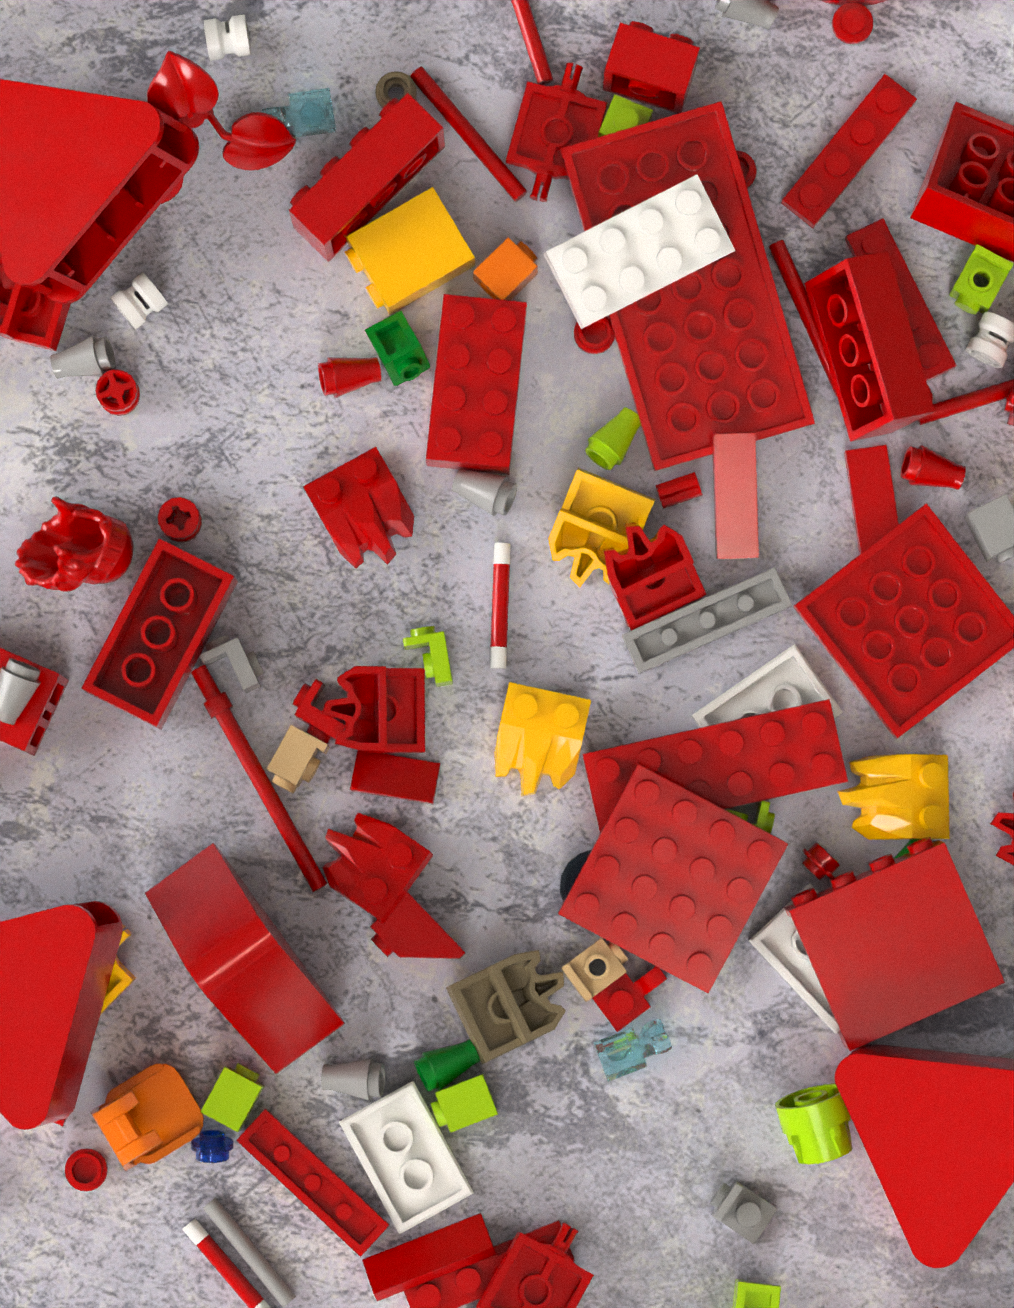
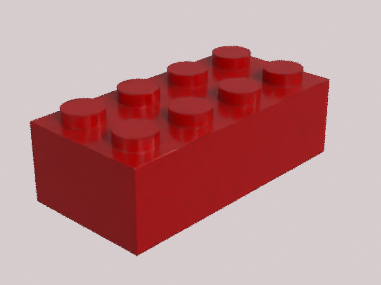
(367, 175)
(869, 346)
(476, 384)
(160, 634)

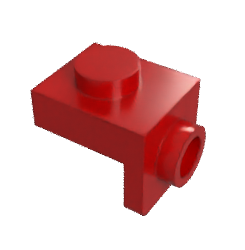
(320, 725)

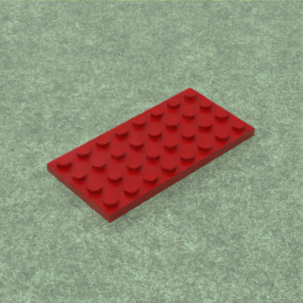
(716, 342)

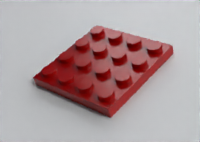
(910, 621)
(673, 878)

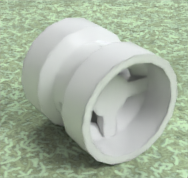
(227, 37)
(131, 306)
(992, 340)

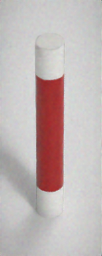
(500, 605)
(224, 1265)

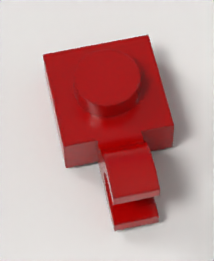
(625, 1000)

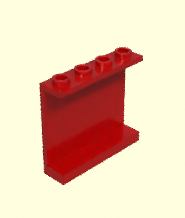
(894, 942)

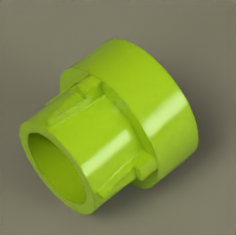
(815, 1123)

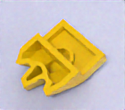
(594, 521)
(540, 736)
(900, 796)

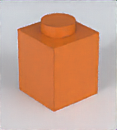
(506, 270)

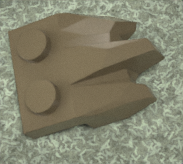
(507, 1004)

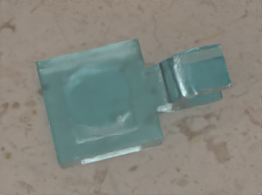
(308, 113)
(627, 1052)

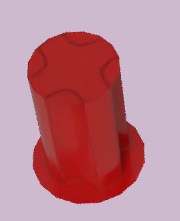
(679, 490)

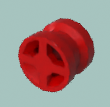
(114, 385)
(183, 527)

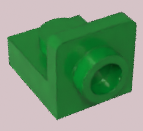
(398, 348)

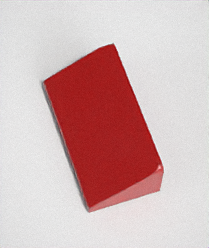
(395, 777)

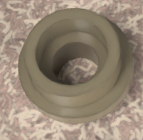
(392, 80)

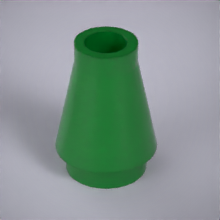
(445, 1064)

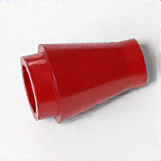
(346, 375)
(931, 469)

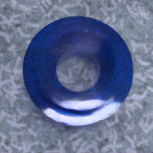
(212, 1146)

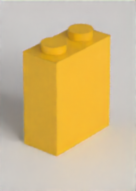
(409, 252)

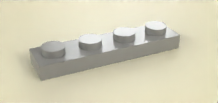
(706, 620)

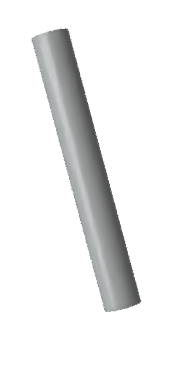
(249, 1252)

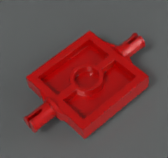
(550, 121)
(537, 1275)

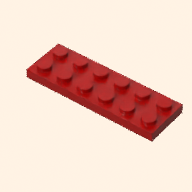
(729, 760)

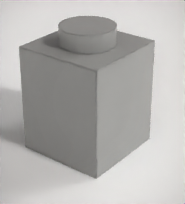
(993, 528)

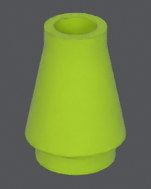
(612, 441)

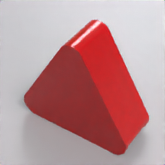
(80, 181)
(242, 959)
(50, 1006)
(935, 1137)

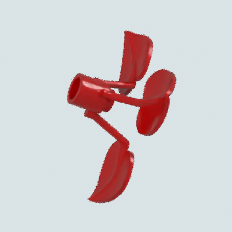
(191, 94)

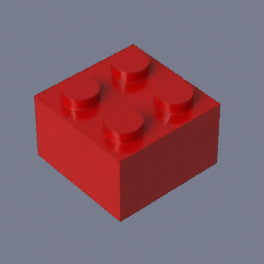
(651, 66)

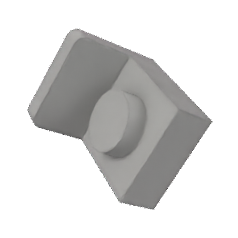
(742, 1210)

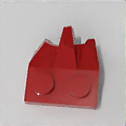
(30, 315)
(362, 507)
(652, 575)
(381, 709)
(374, 865)

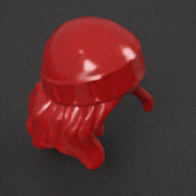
(75, 549)

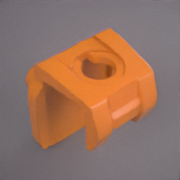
(149, 1116)

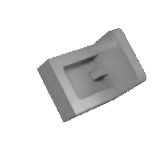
(245, 665)

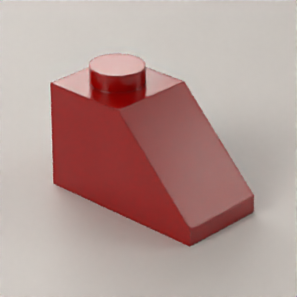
(414, 934)

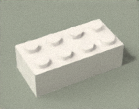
(639, 251)

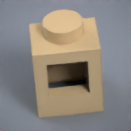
(296, 759)
(583, 980)

